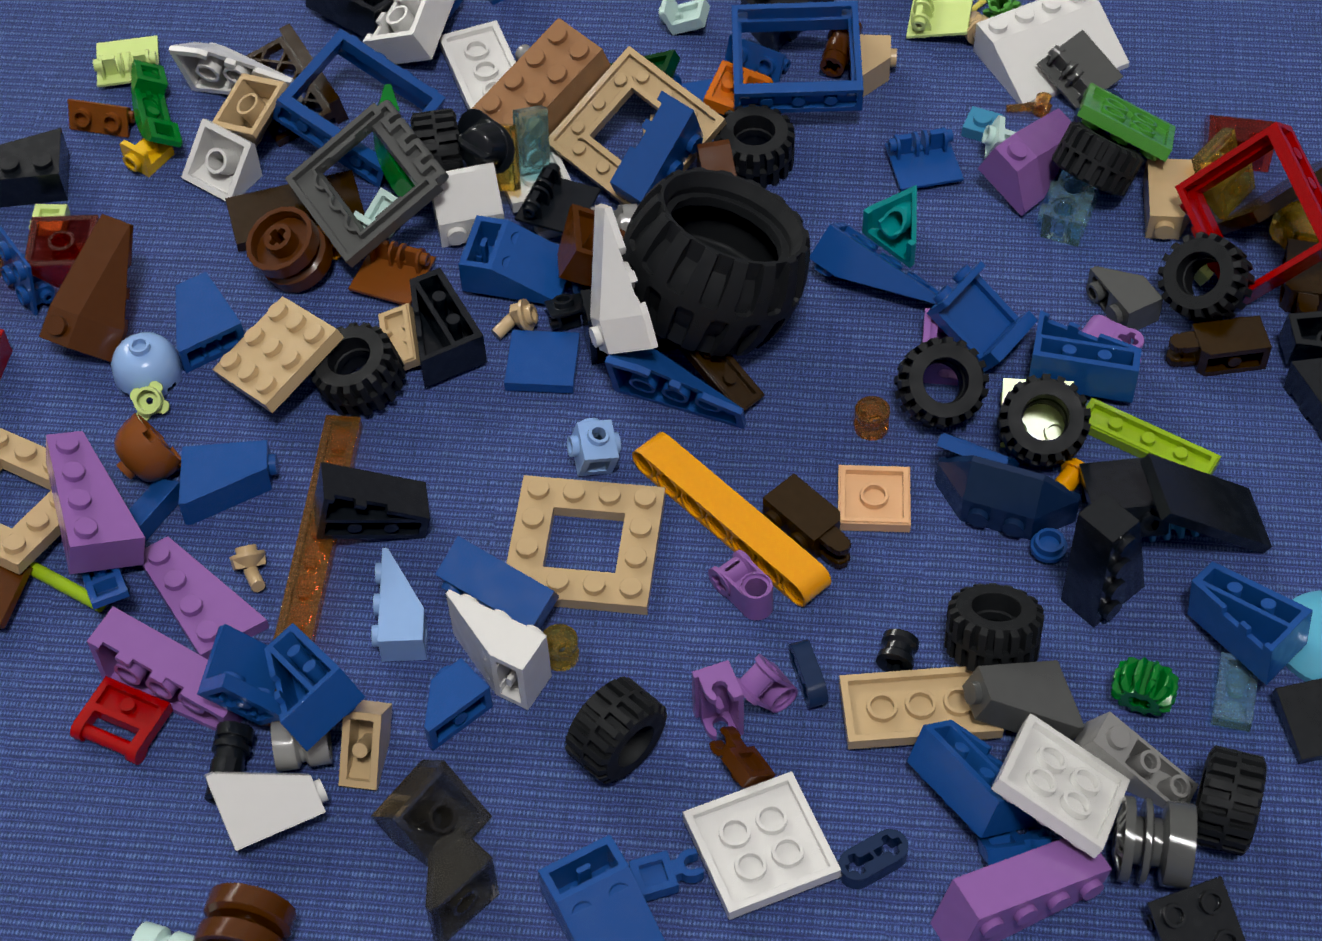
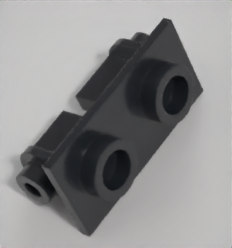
(564, 311)

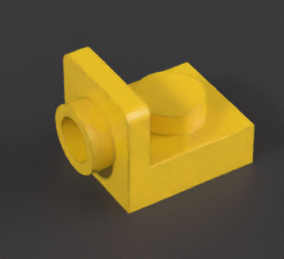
(145, 156)

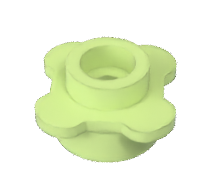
(140, 395)

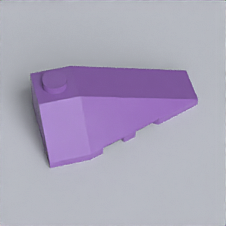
(1023, 162)

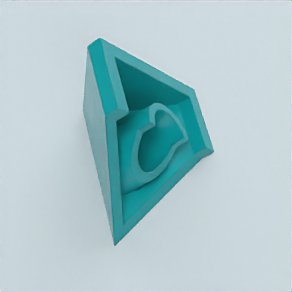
(894, 225)

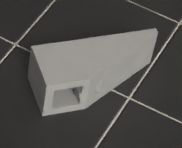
(1128, 753)

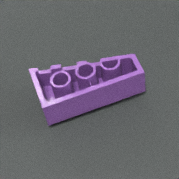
(90, 511)
(155, 665)
(1018, 892)

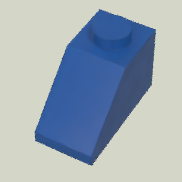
(454, 702)

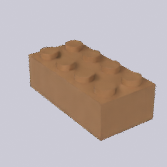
(550, 74)

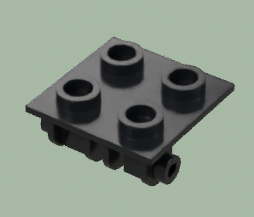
(551, 198)
(1195, 914)

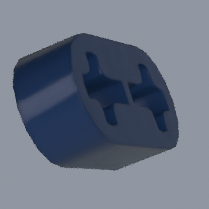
(808, 673)
(870, 853)

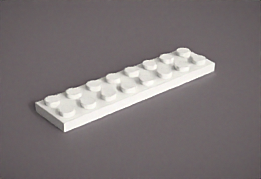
(477, 61)

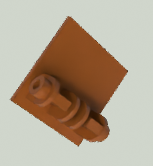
(388, 271)

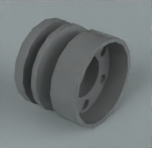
(1155, 842)

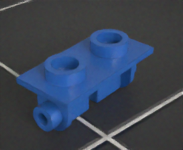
(760, 59)

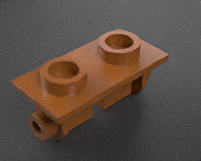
(100, 117)

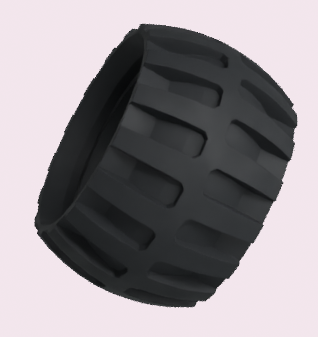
(717, 260)

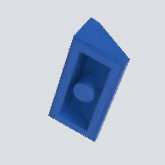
(155, 505)

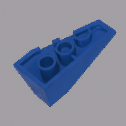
(854, 257)
(662, 381)

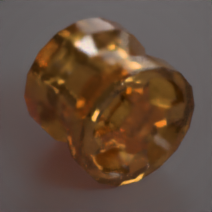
(865, 412)

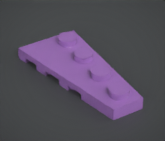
(197, 596)

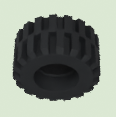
(439, 134)
(760, 143)
(1097, 159)
(1185, 263)
(969, 374)
(371, 384)
(1052, 393)
(993, 626)
(615, 730)
(1230, 799)

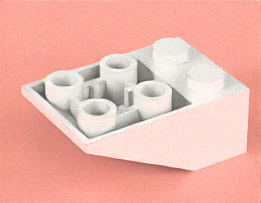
(505, 652)

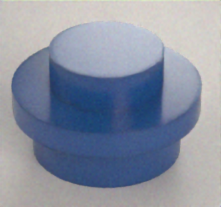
(1048, 545)

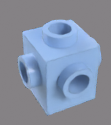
(594, 447)

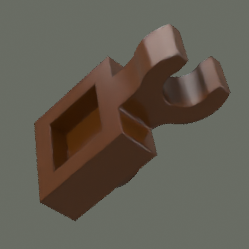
(744, 762)

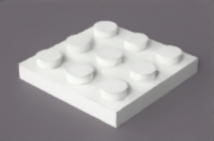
(1061, 785)
(761, 845)

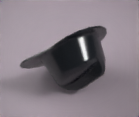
(484, 141)

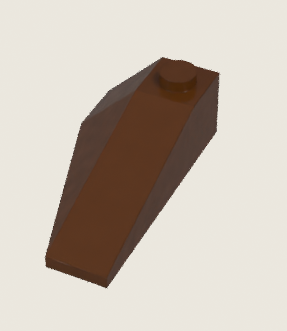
(576, 246)
(93, 297)

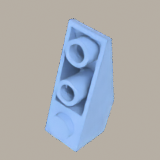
(401, 619)

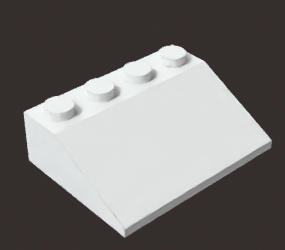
(1023, 36)

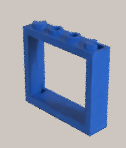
(799, 96)
(319, 130)

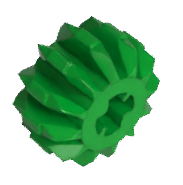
(1144, 686)

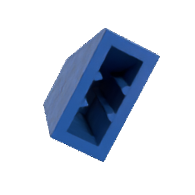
(203, 323)
(223, 476)

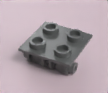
(1076, 65)

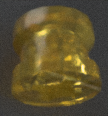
(559, 637)

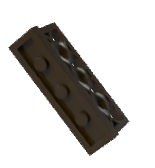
(299, 58)

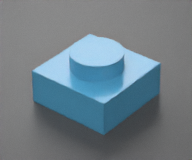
(977, 122)

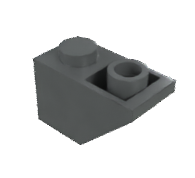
(1124, 297)

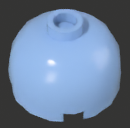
(145, 359)

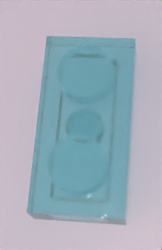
(532, 139)
(1234, 694)

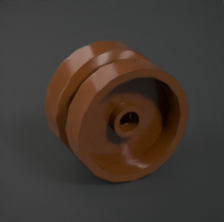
(289, 249)
(245, 914)

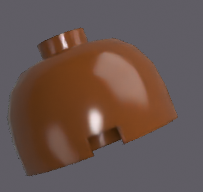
(144, 451)

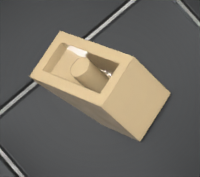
(876, 60)
(365, 745)

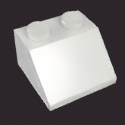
(464, 195)

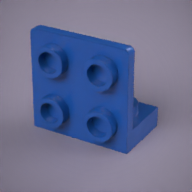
(240, 677)

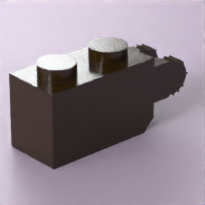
(1303, 291)
(1221, 346)
(808, 520)

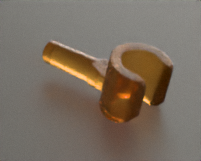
(1039, 107)

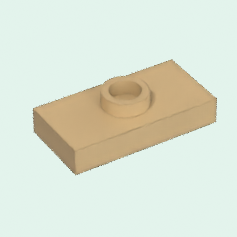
(401, 330)

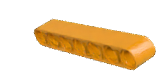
(731, 518)

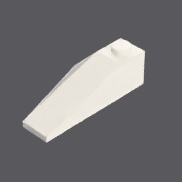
(217, 68)
(615, 311)

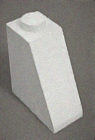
(264, 803)

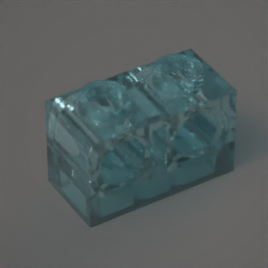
(1067, 210)

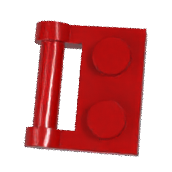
(124, 708)

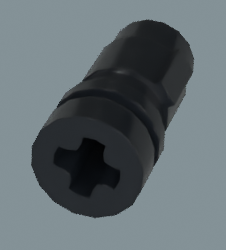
(230, 749)

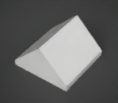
(222, 162)

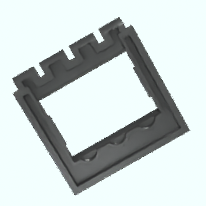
(331, 211)

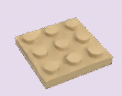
(277, 353)

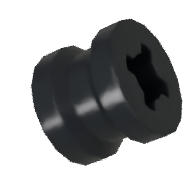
(897, 650)

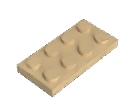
(895, 705)

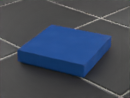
(542, 361)
(968, 448)

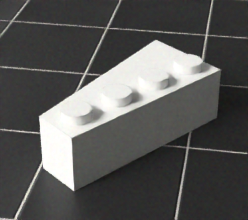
(410, 30)

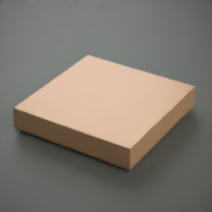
(874, 498)

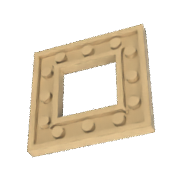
(626, 76)
(636, 505)
(40, 525)

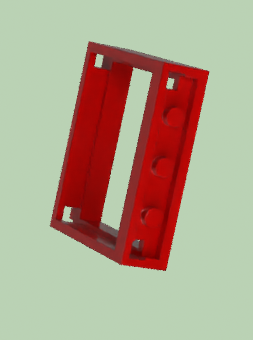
(1301, 176)

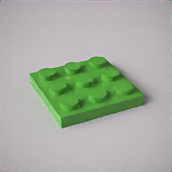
(1126, 123)

